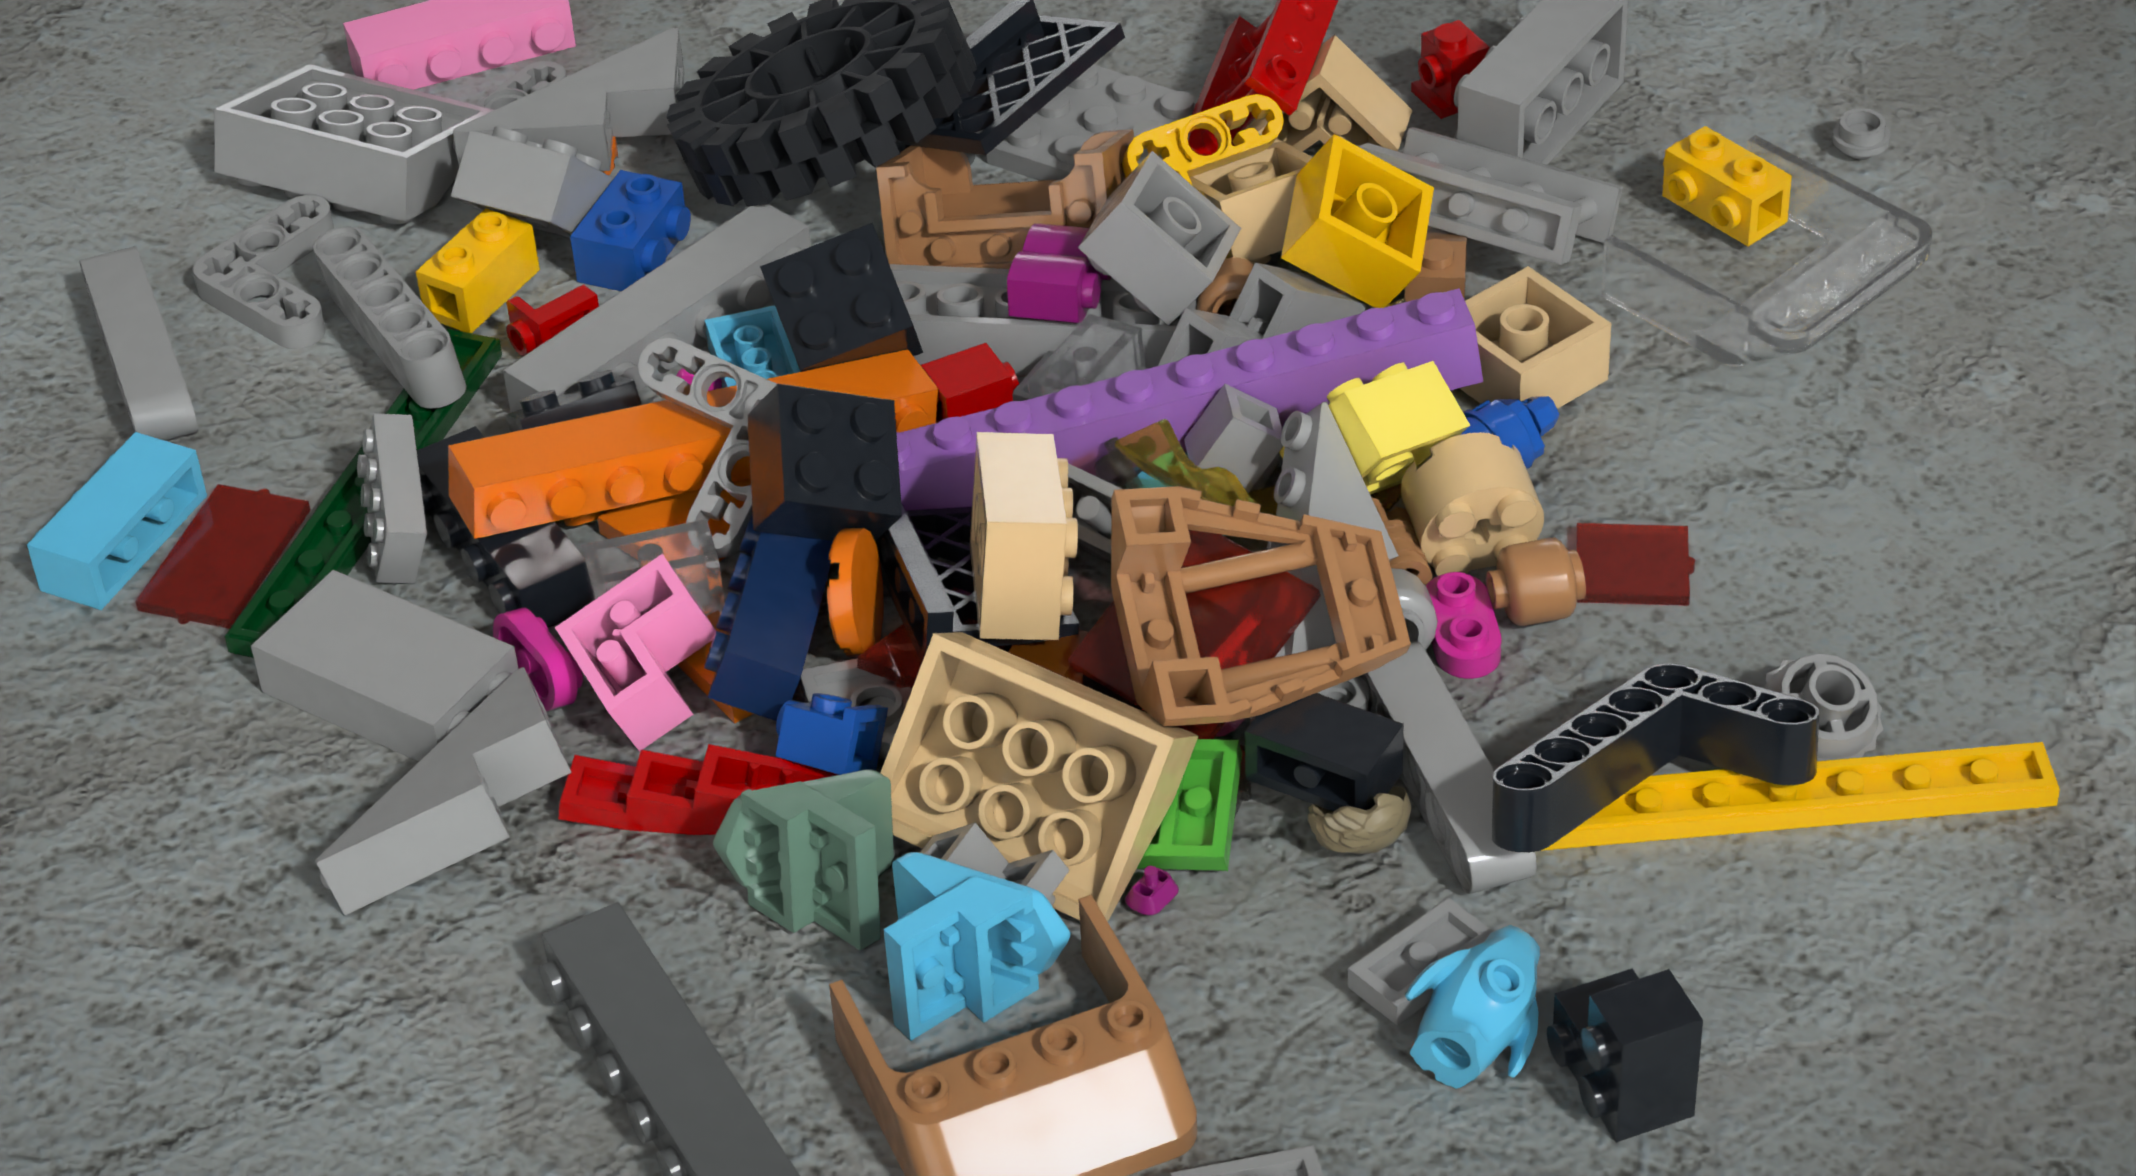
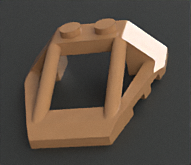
(1156, 623)

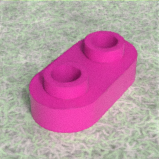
(1467, 630)
(546, 661)

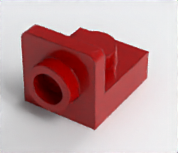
(534, 327)

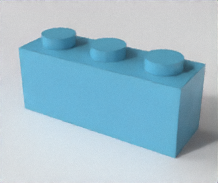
(117, 520)

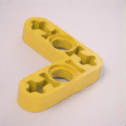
(1173, 146)

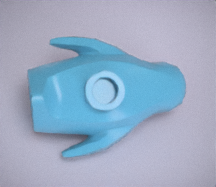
(1478, 1007)

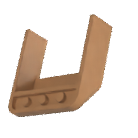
(1054, 1101)

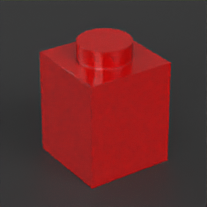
(971, 382)

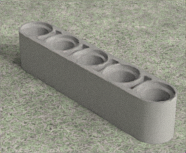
(390, 317)
(138, 345)
(1445, 771)

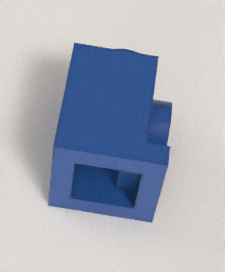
(831, 734)

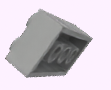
(392, 498)

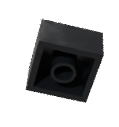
(840, 301)
(823, 463)

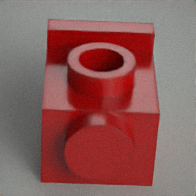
(1445, 58)

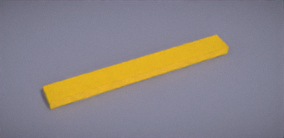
(1838, 795)

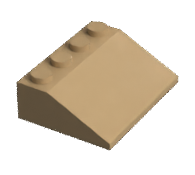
(1032, 766)

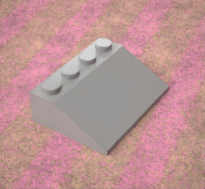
(343, 141)

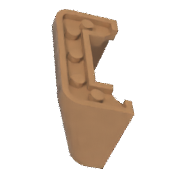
(944, 220)

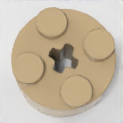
(1471, 502)

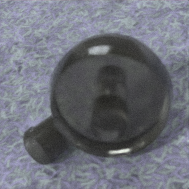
(1117, 468)

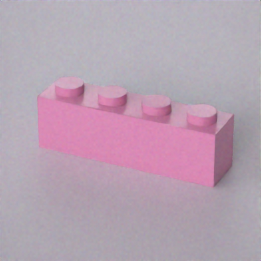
(455, 38)

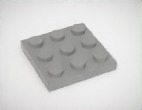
(1089, 105)

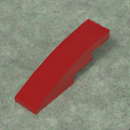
(671, 791)

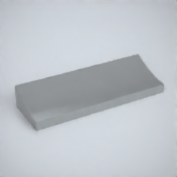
(970, 307)

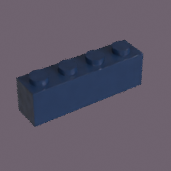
(767, 620)

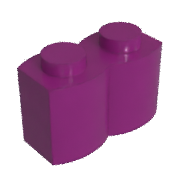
(1053, 276)

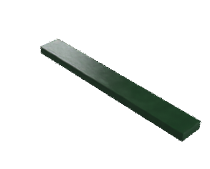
(335, 530)

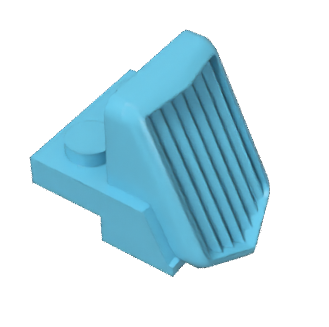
(964, 942)

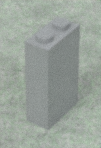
(379, 664)

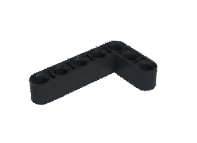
(1636, 733)

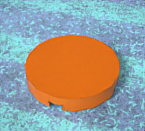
(857, 595)

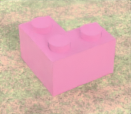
(631, 641)

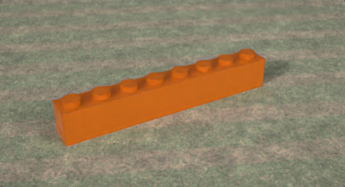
(642, 450)

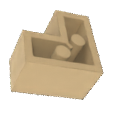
(1344, 101)

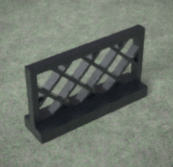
(1018, 74)
(924, 585)

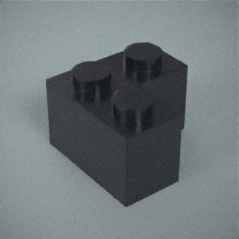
(1630, 1049)

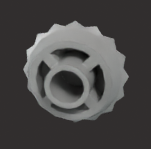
(1844, 698)

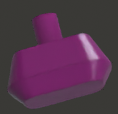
(1152, 891)

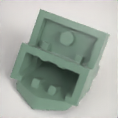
(813, 852)

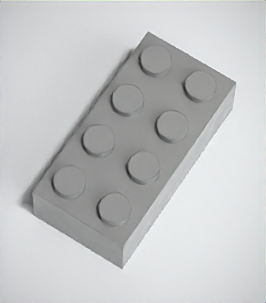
(1544, 78)

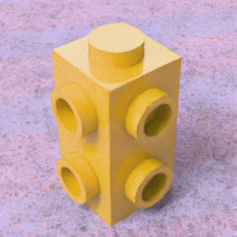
(1726, 185)
(478, 270)

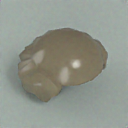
(1359, 829)

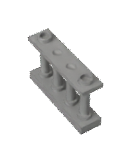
(1506, 196)

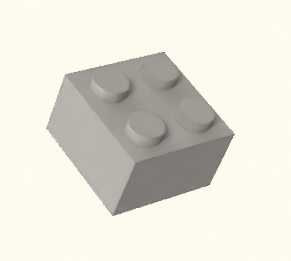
(529, 180)
(1159, 239)

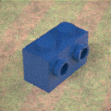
(629, 230)

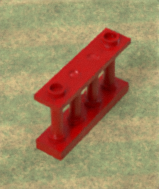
(1264, 61)

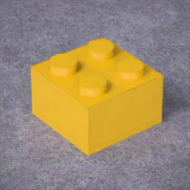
(1357, 222)

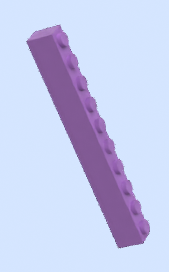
(1283, 370)

